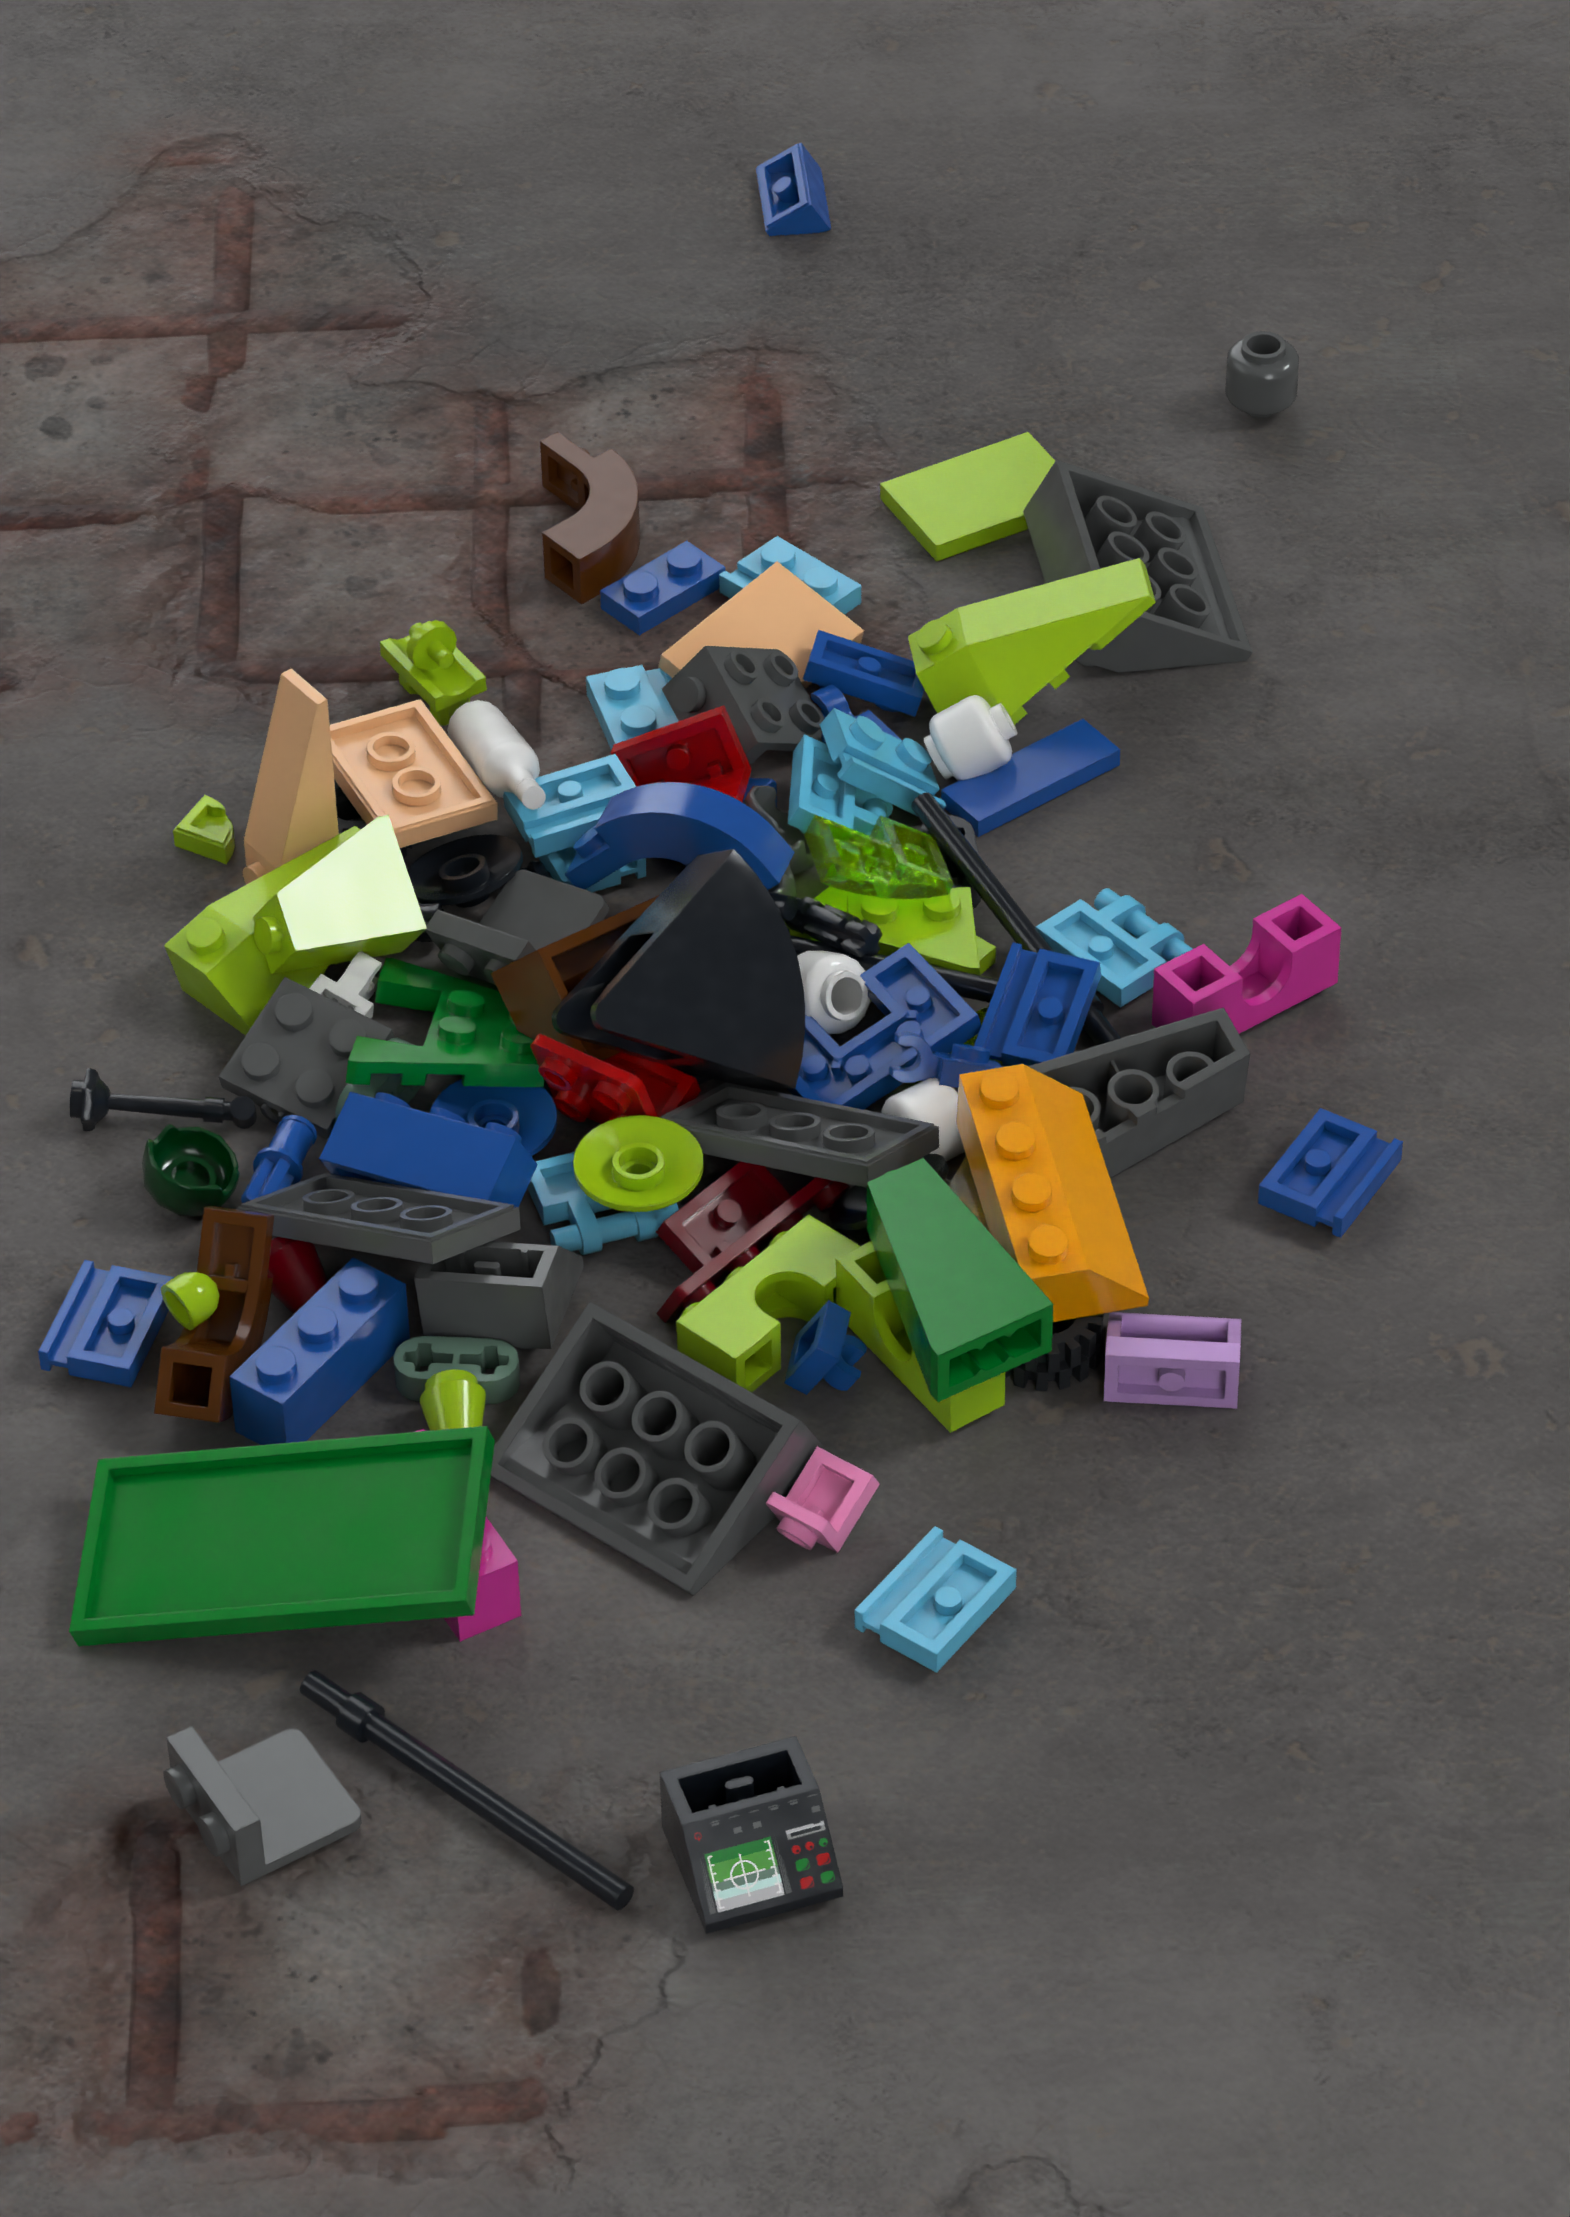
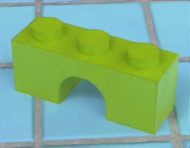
(737, 1322)
(877, 1322)

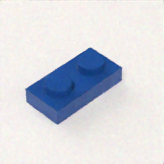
(662, 588)
(864, 673)

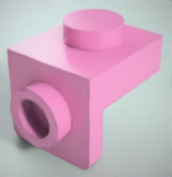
(823, 1502)

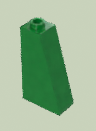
(953, 1283)

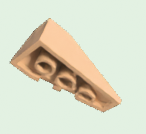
(295, 781)

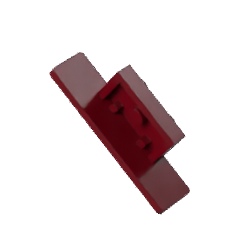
(730, 1225)

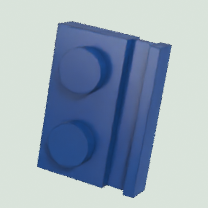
(1038, 1006)
(1329, 1172)
(106, 1324)

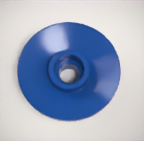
(523, 1109)

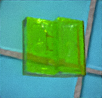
(885, 864)

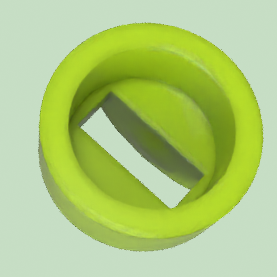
(191, 1298)

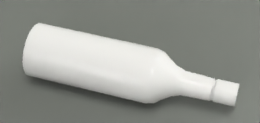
(496, 752)

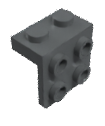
(758, 692)
(521, 920)
(260, 1802)

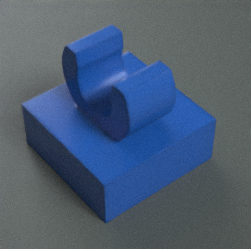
(825, 1352)

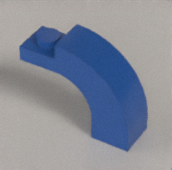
(678, 825)

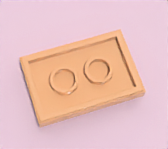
(766, 614)
(408, 769)

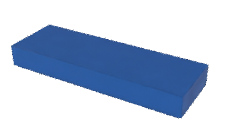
(1032, 777)

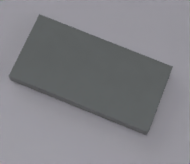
(803, 1134)
(384, 1217)

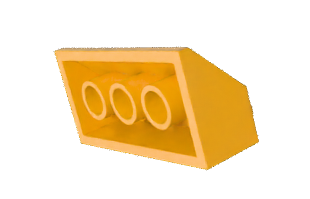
(1048, 1189)

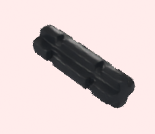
(836, 928)

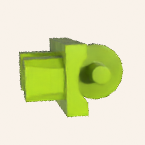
(434, 668)

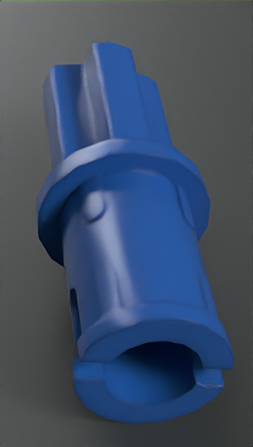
(282, 1160)

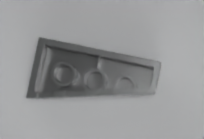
(1156, 1084)

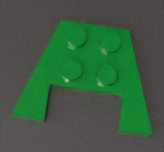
(466, 1036)

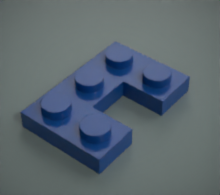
(913, 1001)

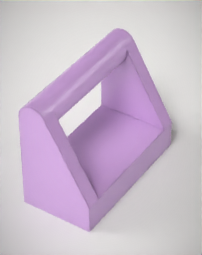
(1172, 1360)

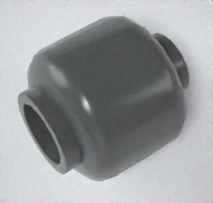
(1262, 374)

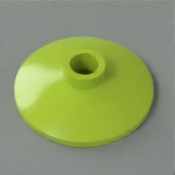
(638, 1163)

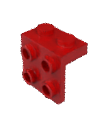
(690, 751)
(610, 1087)

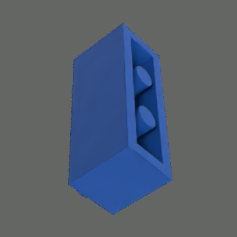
(427, 1151)
(320, 1356)

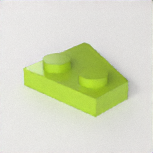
(935, 926)

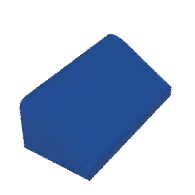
(793, 194)

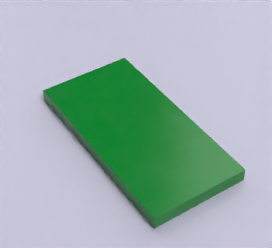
(284, 1537)

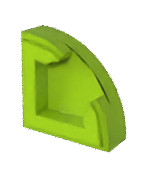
(206, 831)

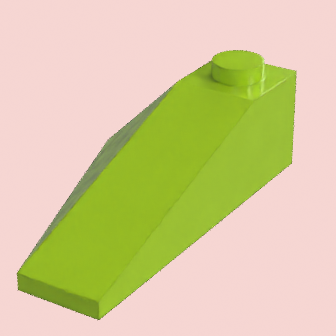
(1027, 637)
(218, 951)

